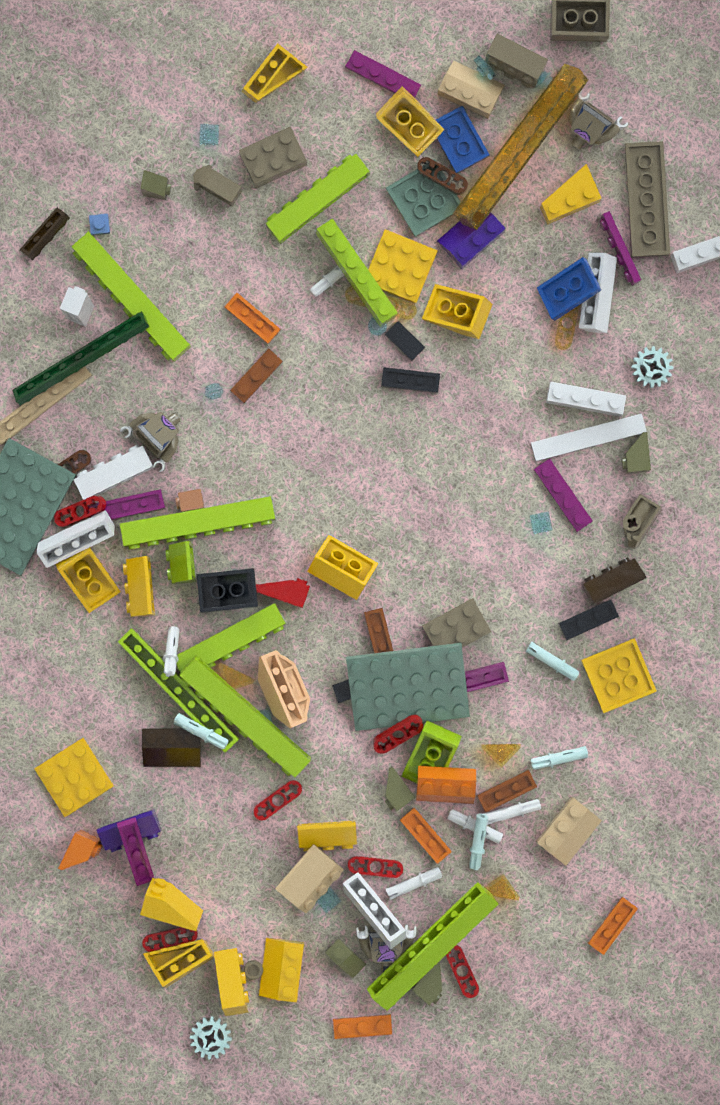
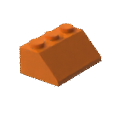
(446, 784)
(81, 849)

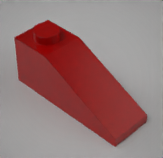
(287, 591)

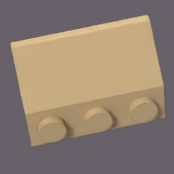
(470, 89)
(568, 831)
(309, 879)

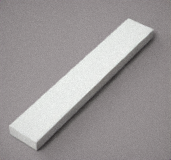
(588, 437)

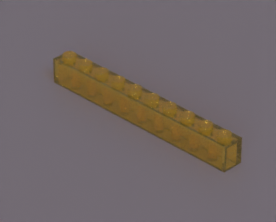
(520, 146)

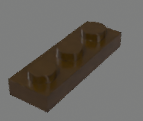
(44, 233)

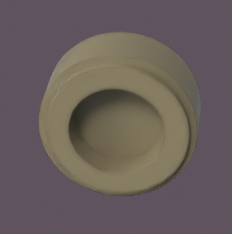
(253, 970)

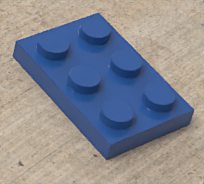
(460, 140)
(568, 288)

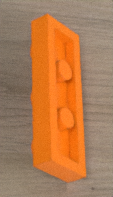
(252, 318)
(425, 835)
(612, 925)
(362, 1026)

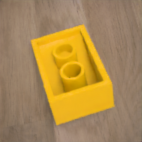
(409, 121)
(457, 311)
(88, 579)
(170, 905)

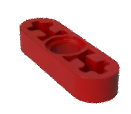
(88, 512)
(400, 726)
(278, 792)
(390, 864)
(155, 937)
(454, 968)

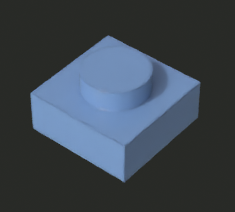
(99, 224)

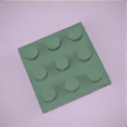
(422, 200)

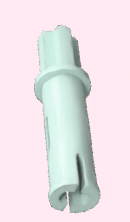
(552, 661)
(200, 731)
(559, 758)
(478, 841)

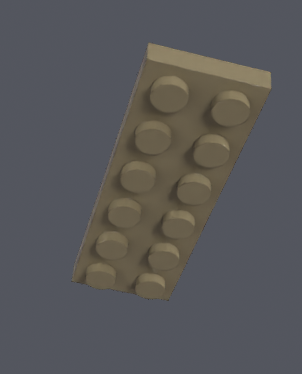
(647, 199)

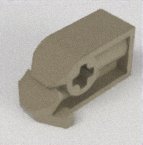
(216, 185)
(645, 514)

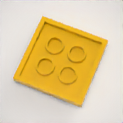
(401, 265)
(618, 675)
(74, 777)

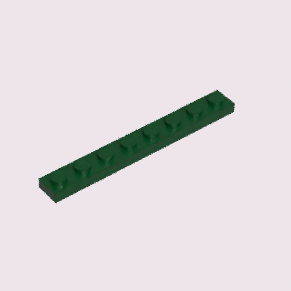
(80, 358)

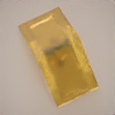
(234, 677)
(501, 752)
(502, 888)

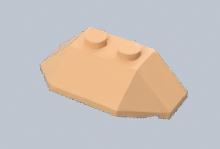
(283, 689)

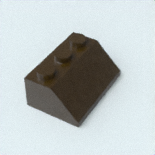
(613, 580)
(170, 748)

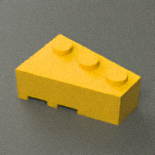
(273, 73)
(573, 196)
(178, 961)
(231, 982)

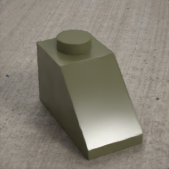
(155, 185)
(637, 457)
(397, 791)
(345, 957)
(430, 986)

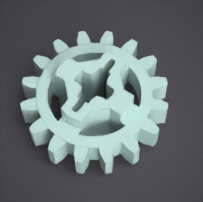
(663, 371)
(220, 1042)

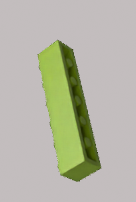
(318, 198)
(356, 272)
(234, 638)

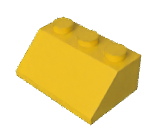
(342, 567)
(139, 586)
(327, 835)
(281, 969)

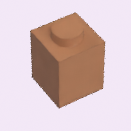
(190, 500)

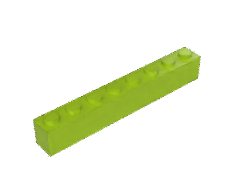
(130, 295)
(197, 521)
(179, 692)
(245, 717)
(432, 946)

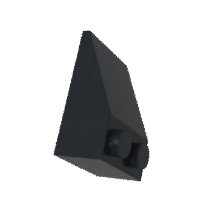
(227, 590)

